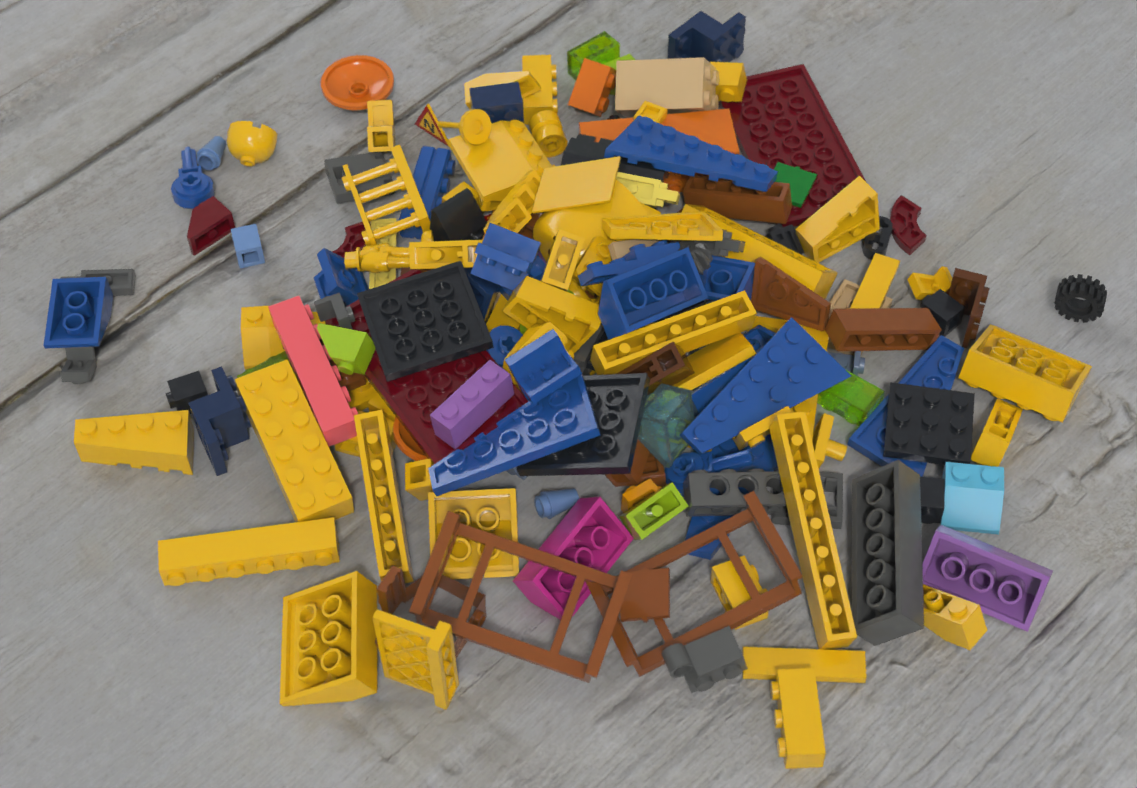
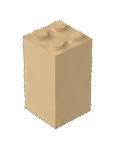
(670, 83)

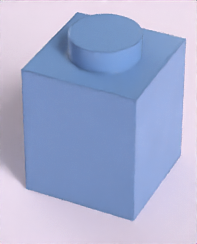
(247, 246)

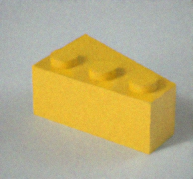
(840, 221)
(540, 303)

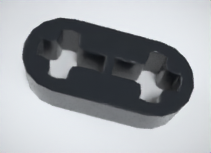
(880, 238)

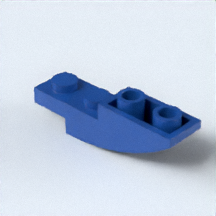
(638, 256)

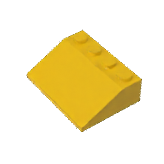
(500, 160)
(1024, 373)
(329, 642)

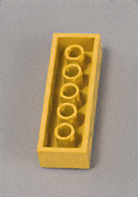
(804, 270)
(294, 444)

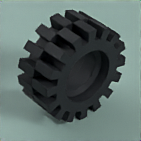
(1079, 287)

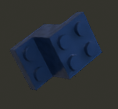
(708, 38)
(220, 420)

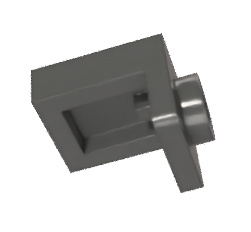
(332, 307)
(79, 365)

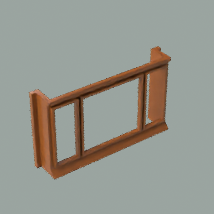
(735, 617)
(462, 629)

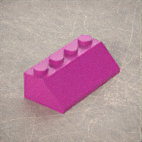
(585, 536)

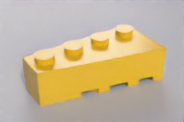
(140, 440)

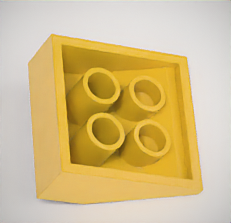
(483, 509)

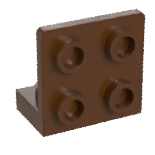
(970, 290)

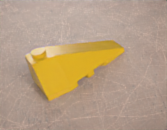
(260, 336)

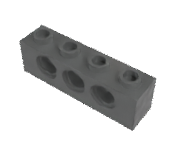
(731, 501)

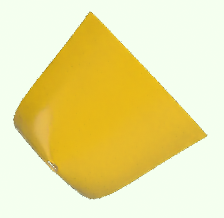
(586, 220)

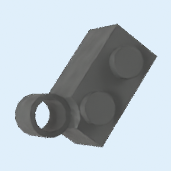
(706, 660)

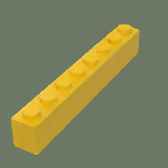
(812, 531)

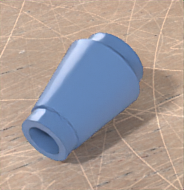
(211, 154)
(554, 502)

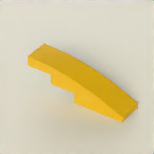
(517, 206)

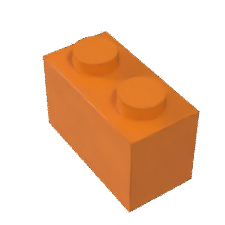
(593, 87)

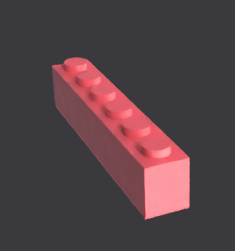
(313, 370)

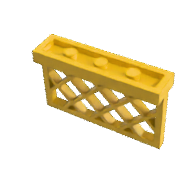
(429, 669)

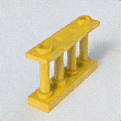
(403, 182)

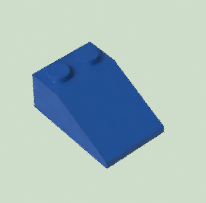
(78, 312)

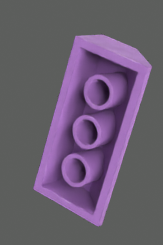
(985, 575)

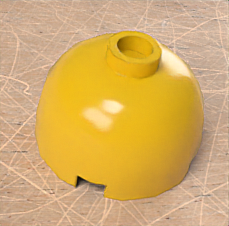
(250, 143)

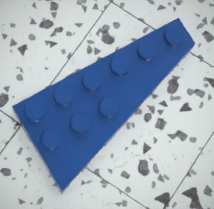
(687, 154)

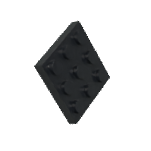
(928, 424)

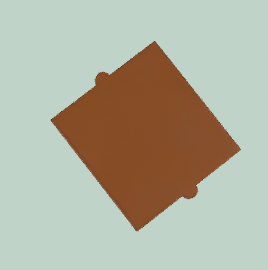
(647, 595)

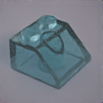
(663, 419)

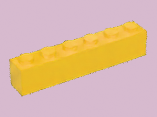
(687, 330)
(383, 494)
(248, 551)

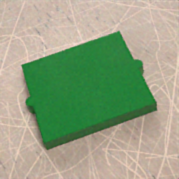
(800, 182)

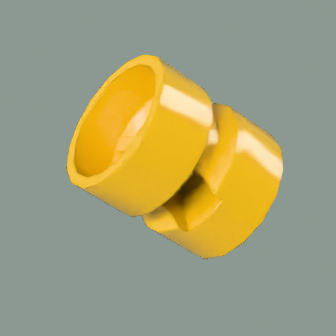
(548, 132)

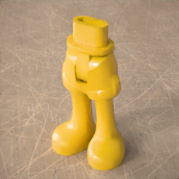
(381, 256)

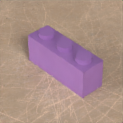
(472, 404)

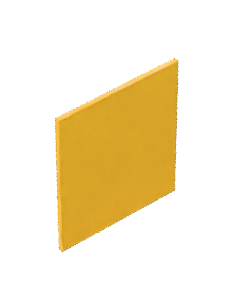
(576, 185)

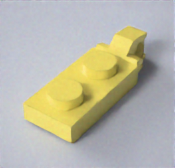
(648, 190)

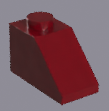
(208, 224)

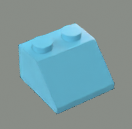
(973, 497)

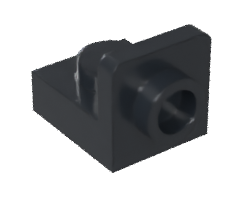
(785, 236)

